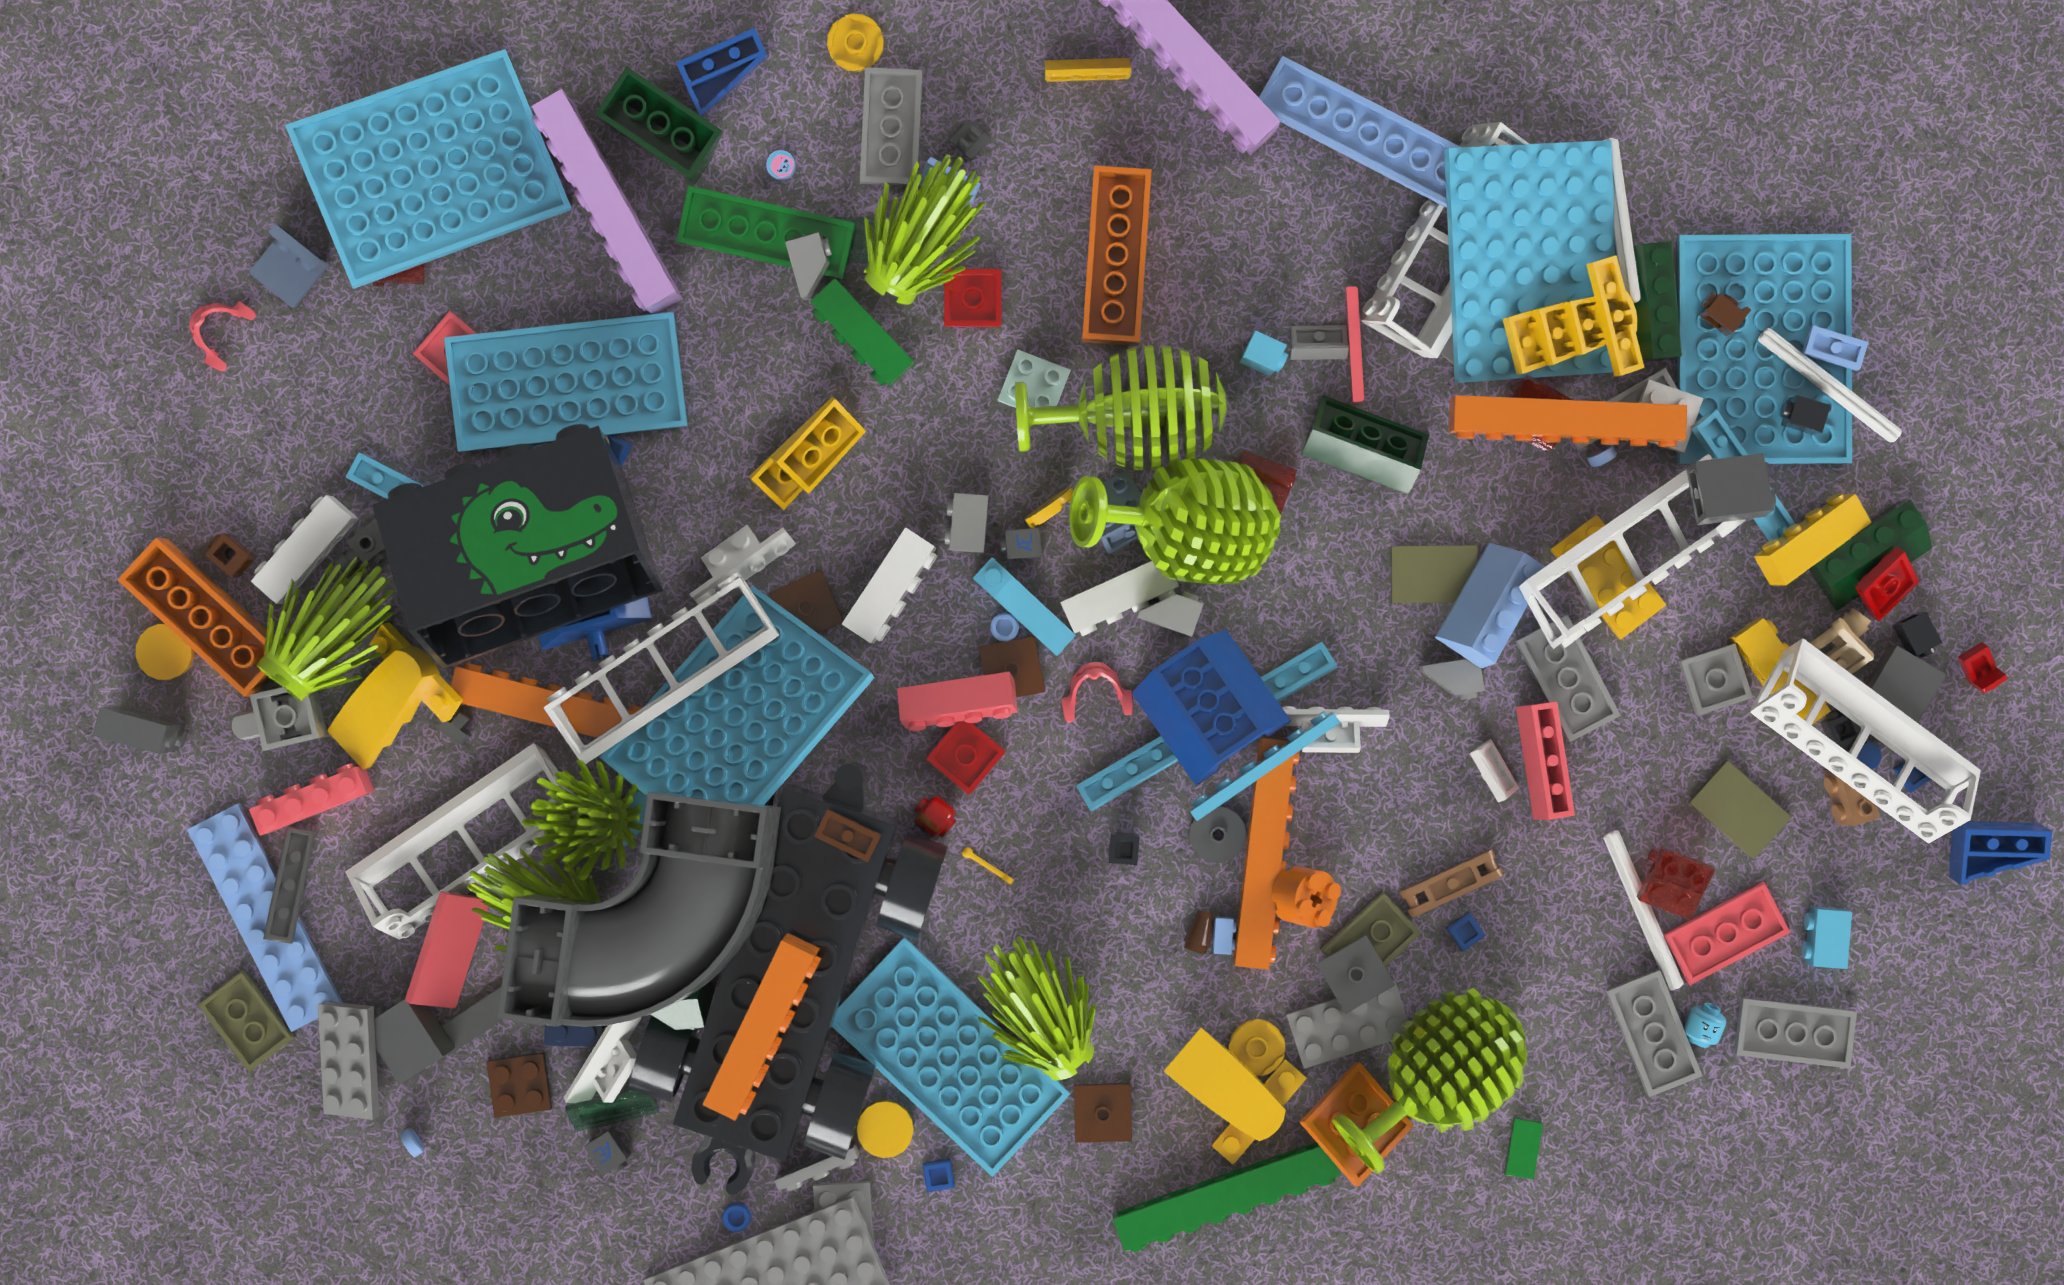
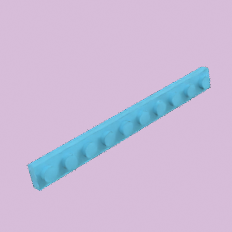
(1158, 756)

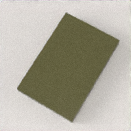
(1430, 572)
(1739, 809)
(1384, 926)
(246, 1020)

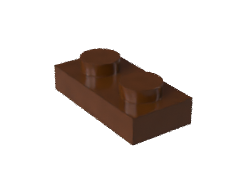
(847, 835)

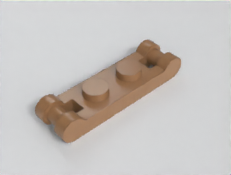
(1451, 883)

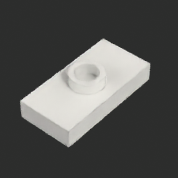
(1494, 770)

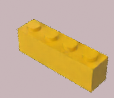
(1812, 539)
(1761, 651)

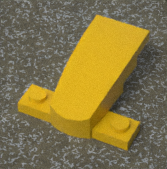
(1579, 326)
(391, 698)
(1234, 1092)

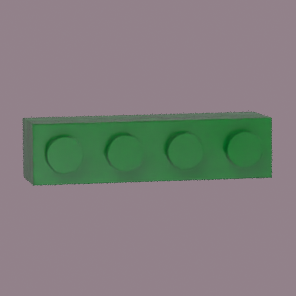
(862, 333)

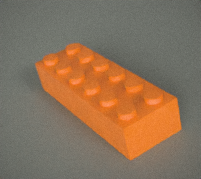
(1116, 255)
(199, 613)
(759, 1030)

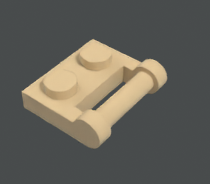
(1851, 653)

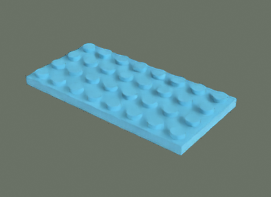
(545, 378)
(944, 1059)

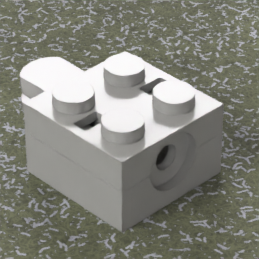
(280, 719)

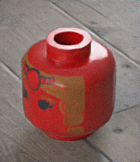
(934, 816)

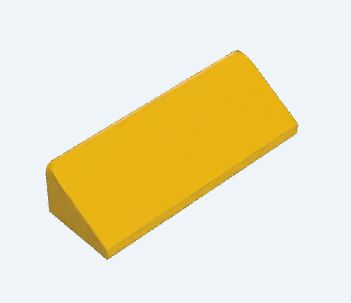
(1087, 69)

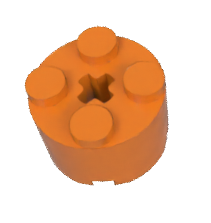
(1305, 896)

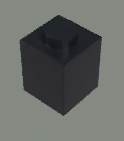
(1804, 414)
(1918, 634)

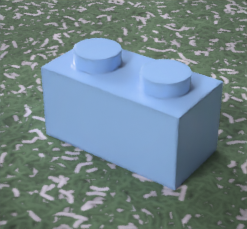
(1223, 935)

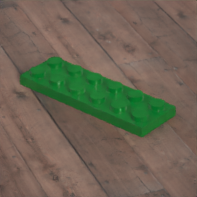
(758, 229)

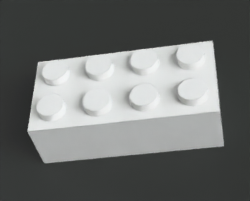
(889, 586)

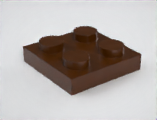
(519, 1085)

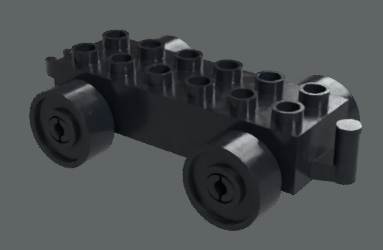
(826, 902)

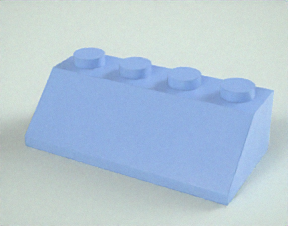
(1488, 605)

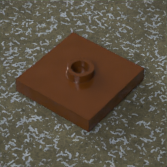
(810, 602)
(1020, 659)
(1102, 1112)

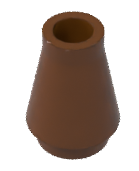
(1200, 932)

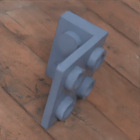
(288, 267)
(1123, 492)

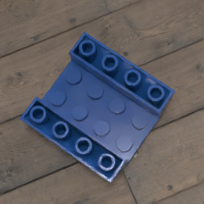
(1209, 704)

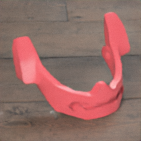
(198, 318)
(1094, 670)

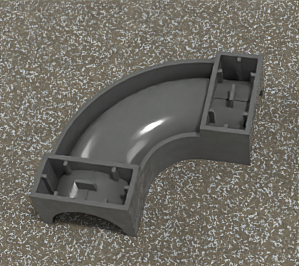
(659, 937)

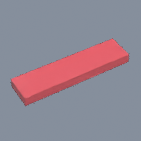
(1354, 340)

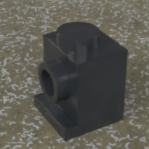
(1850, 729)
(1124, 848)

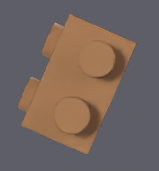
(1848, 805)

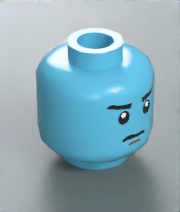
(1705, 1025)

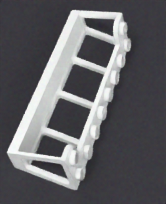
(1383, 307)
(1614, 531)
(677, 692)
(1877, 718)
(438, 825)

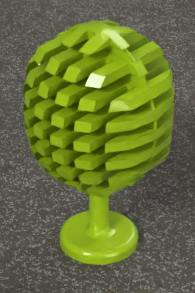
(1137, 408)
(1193, 520)
(1446, 1069)

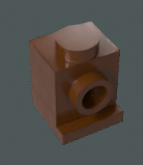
(1723, 313)
(218, 555)

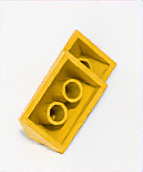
(808, 454)

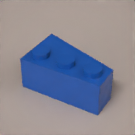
(721, 68)
(1992, 847)

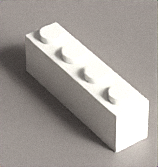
(305, 548)
(1116, 596)

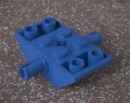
(596, 626)

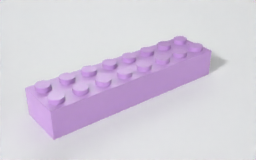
(1199, 70)
(605, 199)

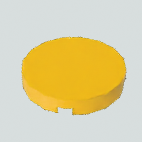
(855, 42)
(1049, 508)
(163, 653)
(1251, 1039)
(885, 1128)

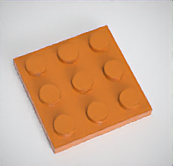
(1360, 1100)

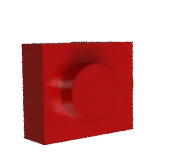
(1981, 669)

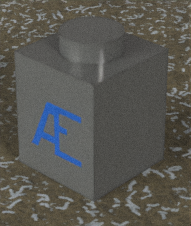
(1021, 543)
(608, 1151)

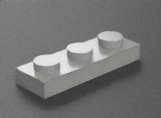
(815, 1168)

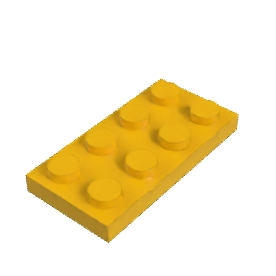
(1608, 577)

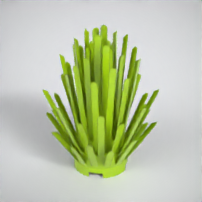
(921, 232)
(307, 650)
(592, 820)
(517, 884)
(1039, 1012)

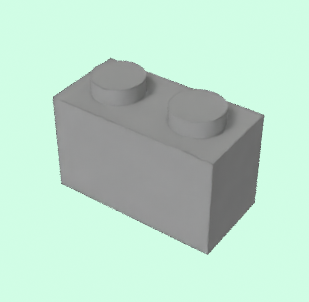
(968, 523)

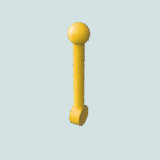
(967, 852)

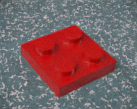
(974, 299)
(1887, 583)
(966, 755)

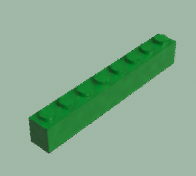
(1223, 1196)

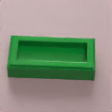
(1523, 1148)

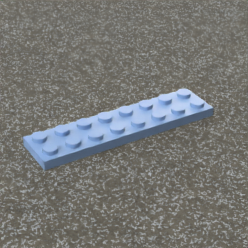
(1358, 128)
(246, 886)

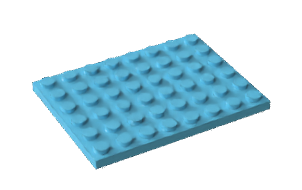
(428, 168)
(1521, 241)
(1788, 287)
(751, 722)

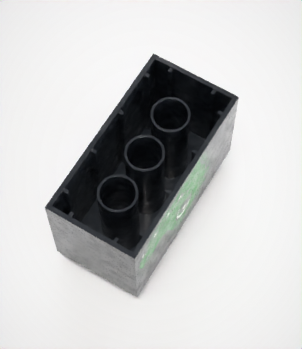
(516, 546)

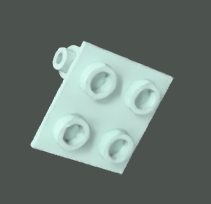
(1043, 380)

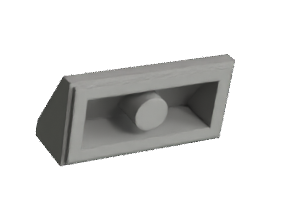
(1319, 342)

